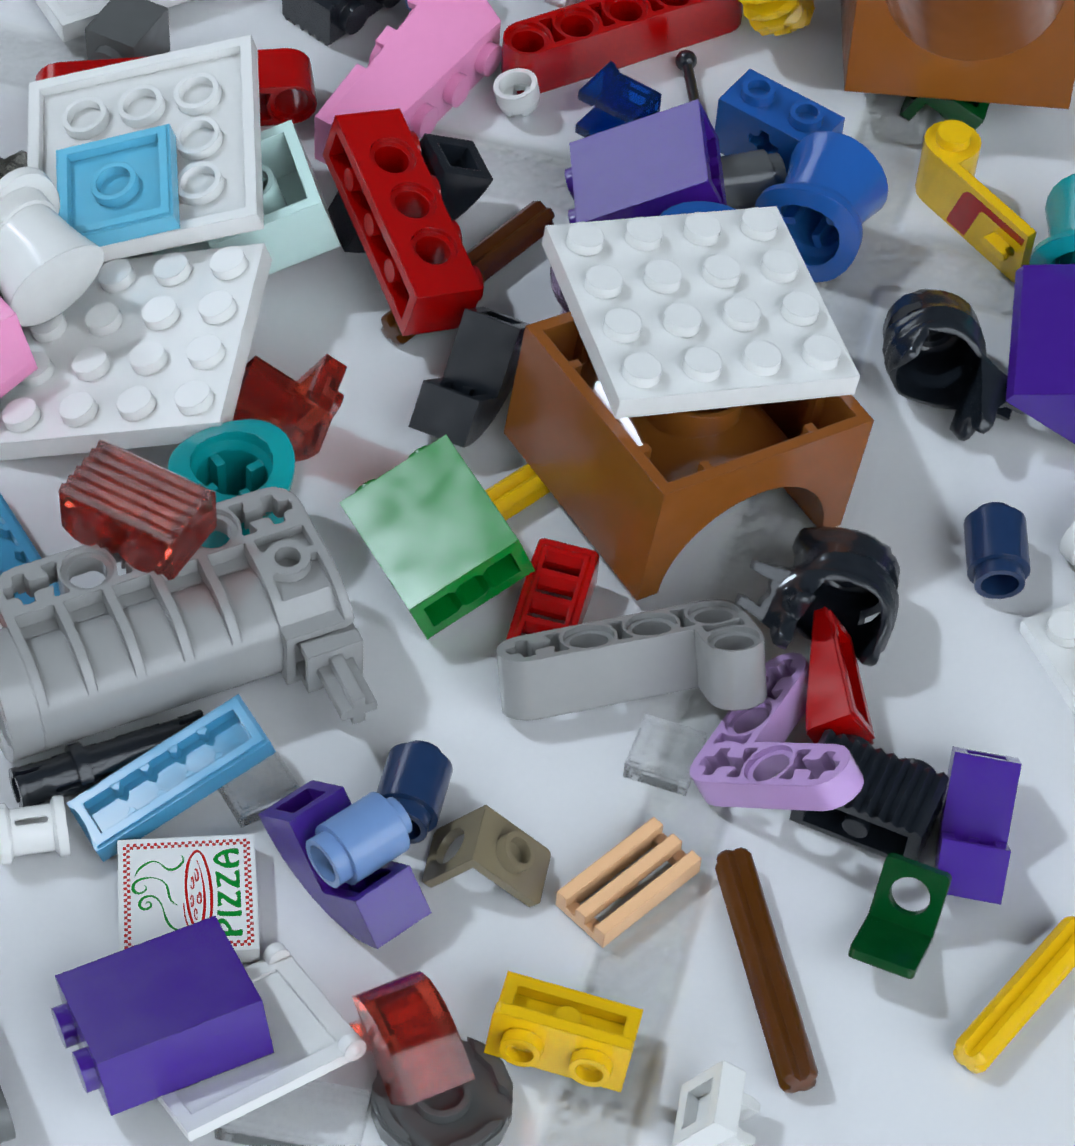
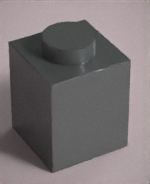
(128, 30)

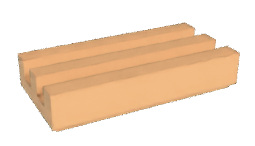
(613, 862)

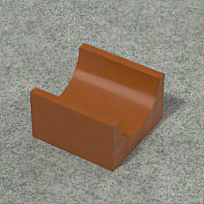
(961, 50)
(659, 479)

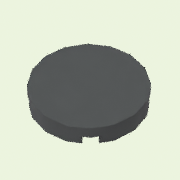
(462, 1116)

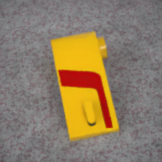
(950, 189)

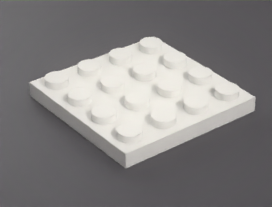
(213, 109)
(698, 311)
(140, 355)

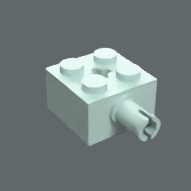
(293, 206)

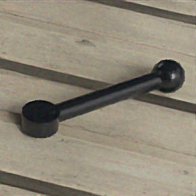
(686, 61)

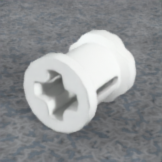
(33, 830)

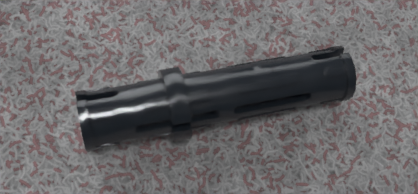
(87, 765)

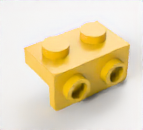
(563, 1031)

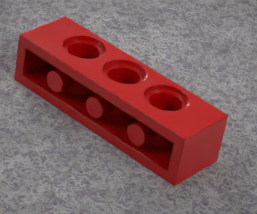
(402, 221)

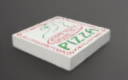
(187, 880)

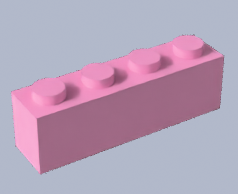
(420, 66)

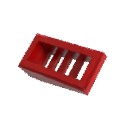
(558, 570)
(834, 682)

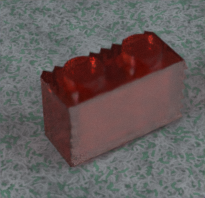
(137, 510)

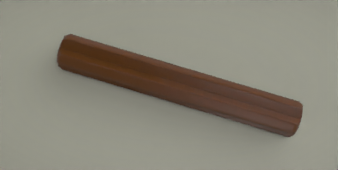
(493, 252)
(766, 971)

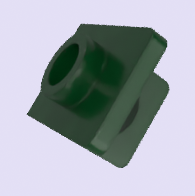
(895, 936)

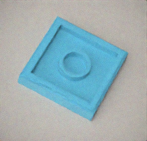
(120, 186)

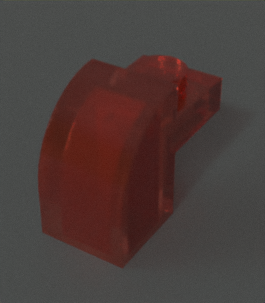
(297, 407)
(411, 1039)

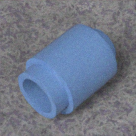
(359, 840)

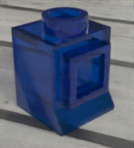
(615, 101)

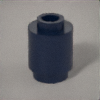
(997, 550)
(419, 779)

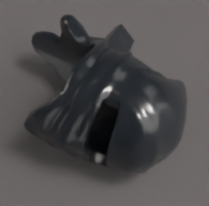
(941, 360)
(833, 570)

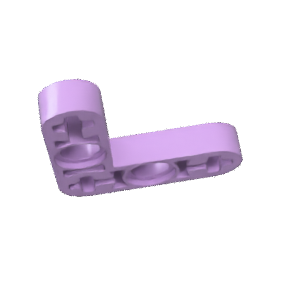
(751, 748)

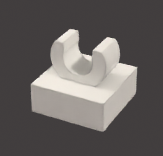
(713, 1107)

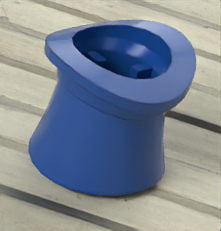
(827, 198)

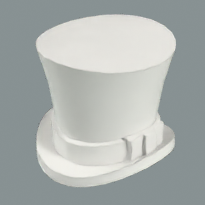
(41, 256)

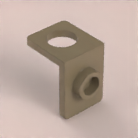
(494, 850)

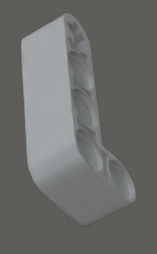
(635, 658)

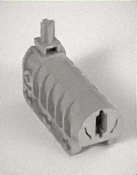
(161, 643)

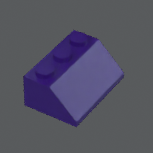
(1044, 346)

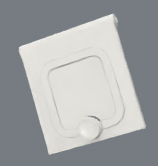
(306, 1041)

